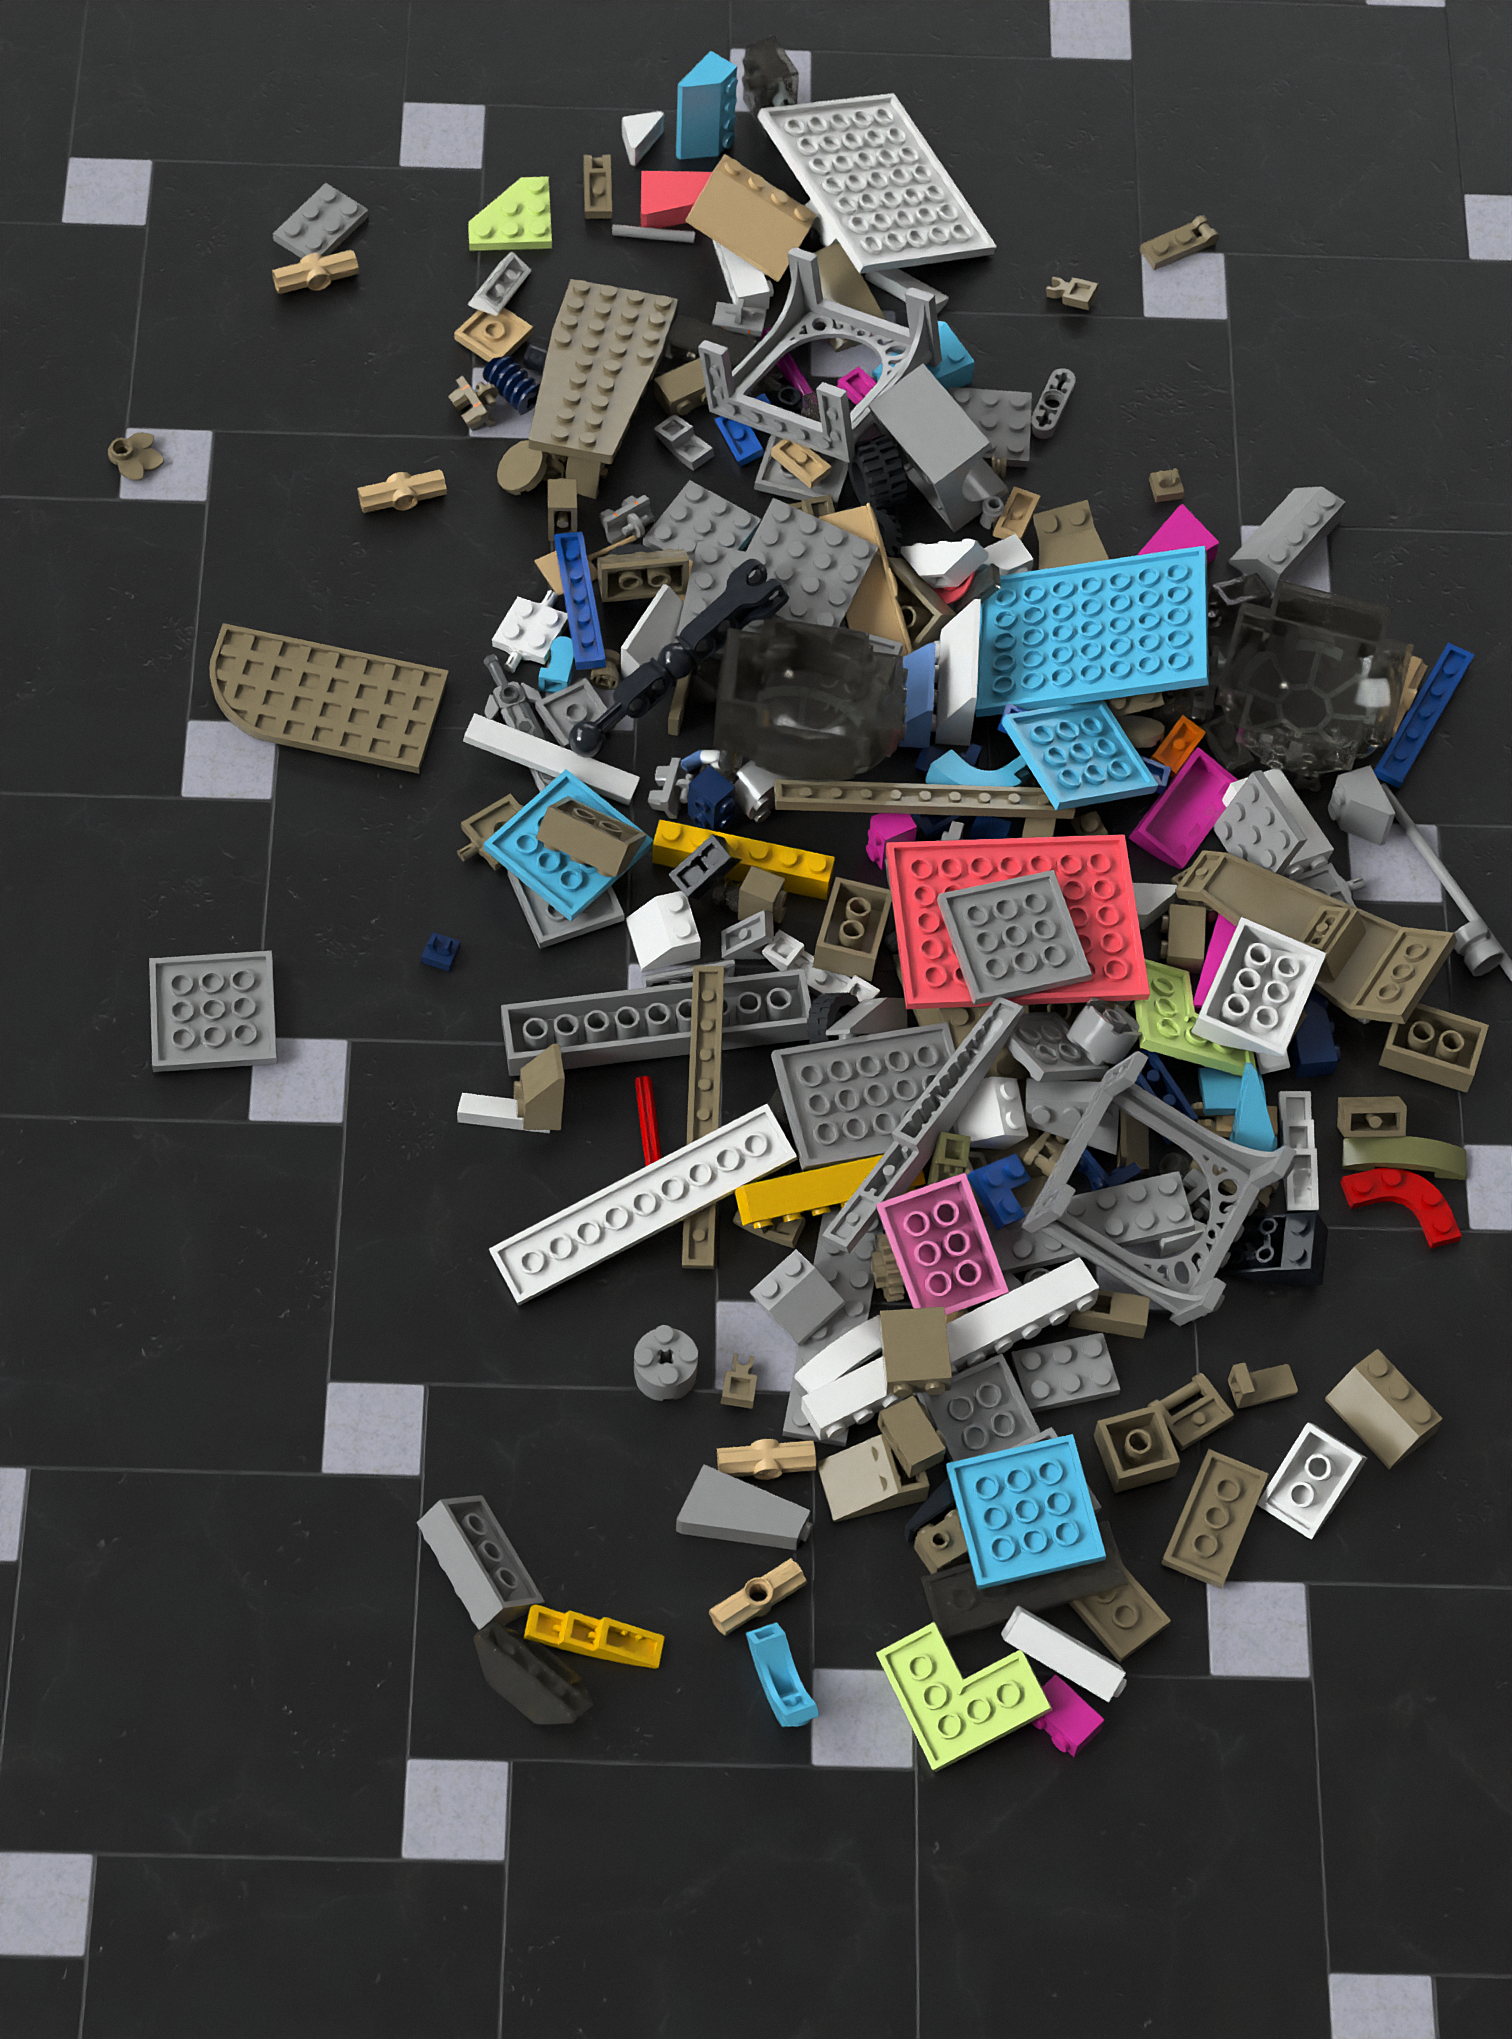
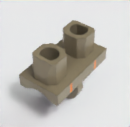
(478, 413)

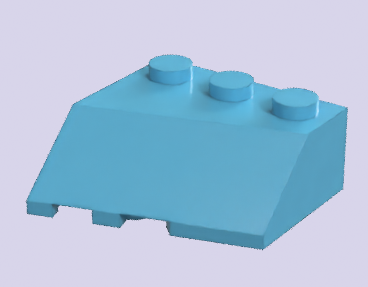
(956, 363)

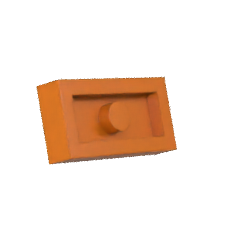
(1178, 744)

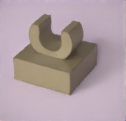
(1166, 485)

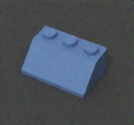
(919, 696)

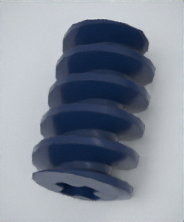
(512, 383)

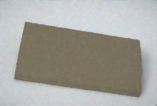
(844, 286)

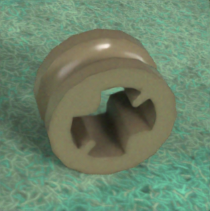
(999, 466)

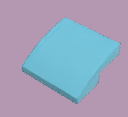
(1221, 1090)

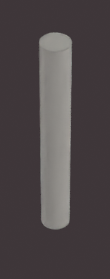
(653, 233)

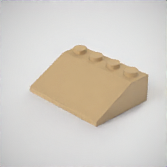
(750, 217)

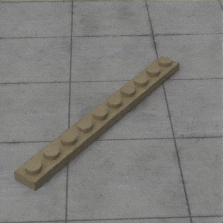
(916, 799)
(704, 1099)

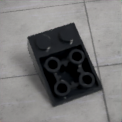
(1280, 1250)

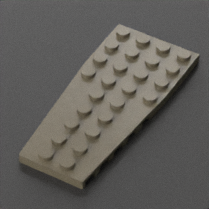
(598, 368)

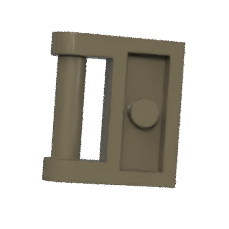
(1198, 1418)

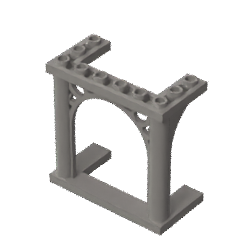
(803, 309)
(1246, 1167)

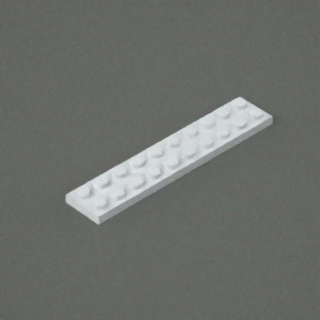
(642, 1204)

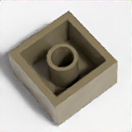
(1136, 1448)

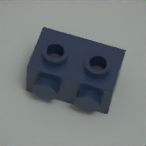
(711, 800)

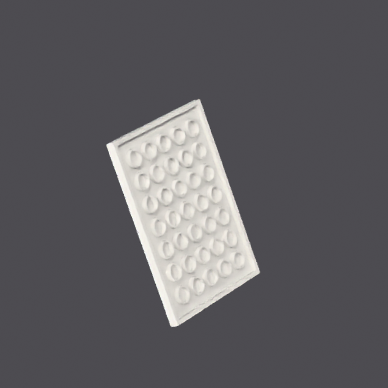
(876, 182)

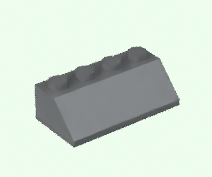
(1289, 535)
(479, 1560)

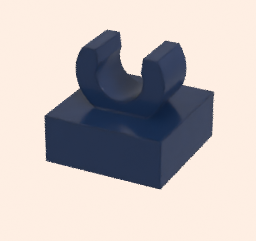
(440, 951)

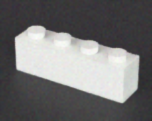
(744, 279)

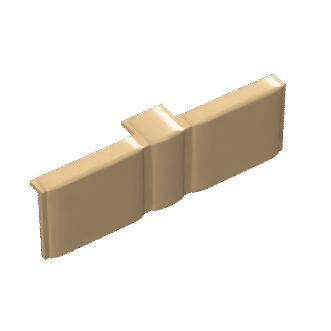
(875, 602)

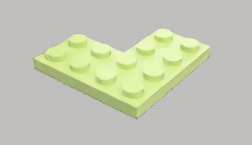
(1169, 1020)
(957, 1713)

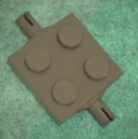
(484, 825)

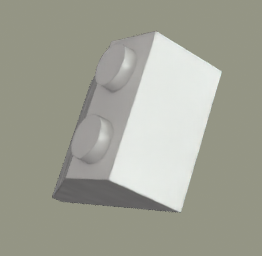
(1311, 1480)

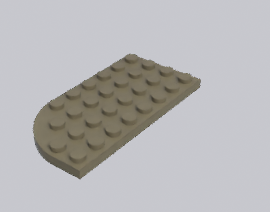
(326, 697)

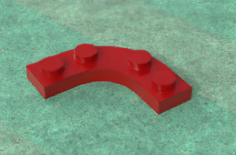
(1407, 1189)

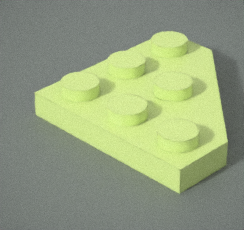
(515, 218)

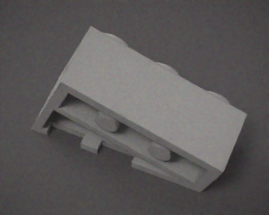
(1060, 1106)

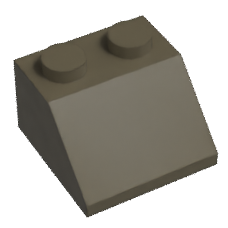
(541, 1091)

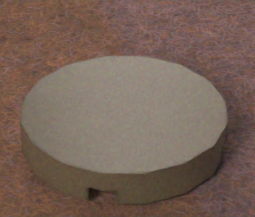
(521, 468)
(1141, 730)

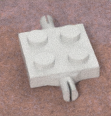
(530, 630)

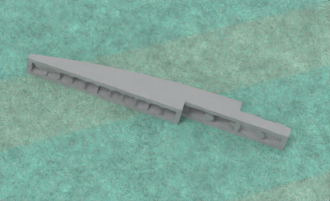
(919, 1129)

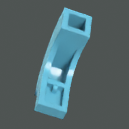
(953, 770)
(779, 1676)

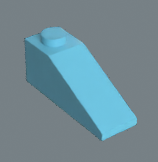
(1251, 1119)

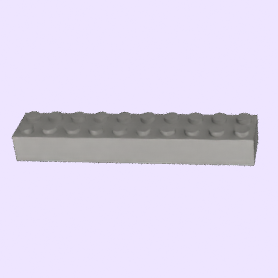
(654, 1021)

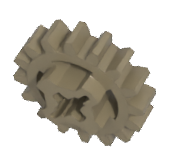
(886, 1269)

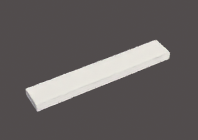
(550, 758)

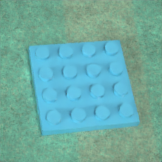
(1079, 754)
(549, 873)
(1025, 1511)

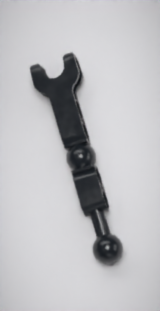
(700, 639)

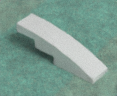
(1298, 1133)

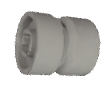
(1479, 950)

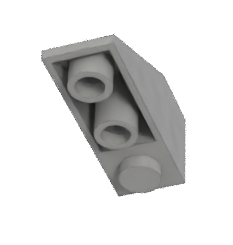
(871, 1017)

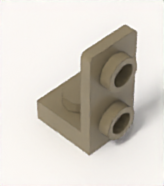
(1260, 1385)

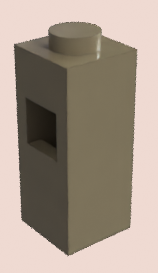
(1114, 1314)

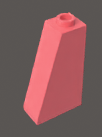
(669, 196)

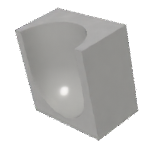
(938, 446)

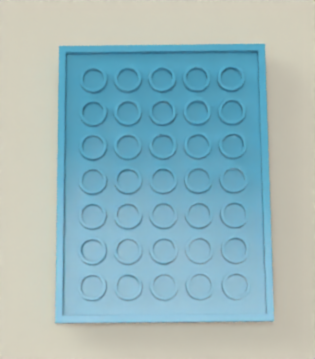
(1095, 632)

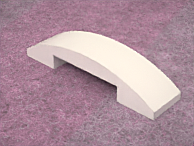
(789, 954)
(841, 1356)

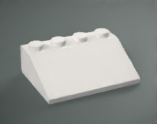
(957, 677)
(1258, 990)

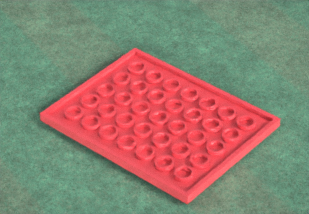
(1093, 882)

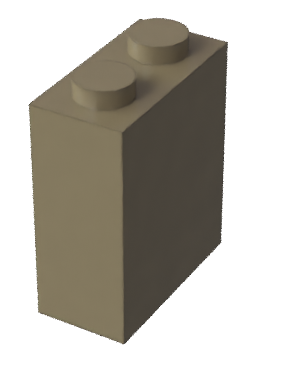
(915, 1351)

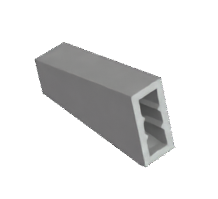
(741, 1513)

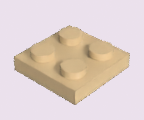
(493, 335)

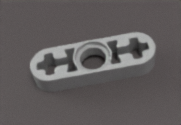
(1053, 414)

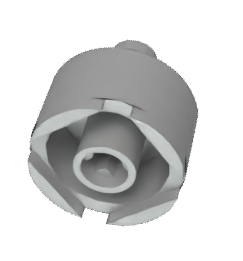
(755, 791)
(1104, 1032)
(679, 1362)

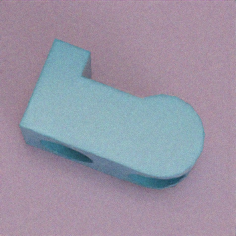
(561, 667)

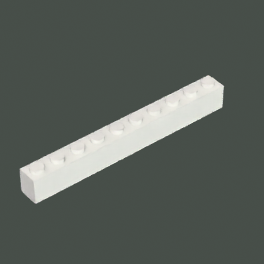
(970, 1341)

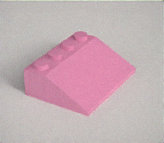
(942, 1246)

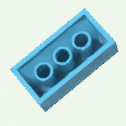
(706, 108)

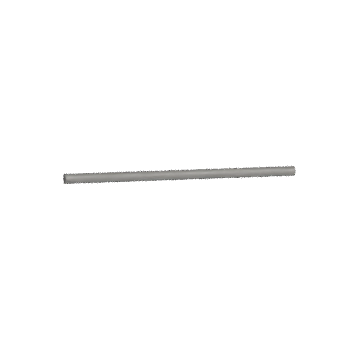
(1439, 869)

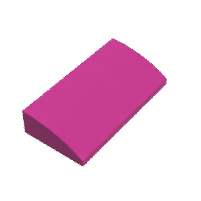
(1185, 810)

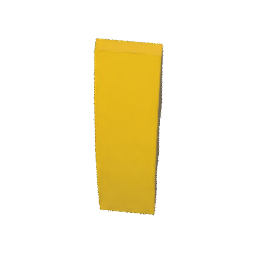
(594, 1637)

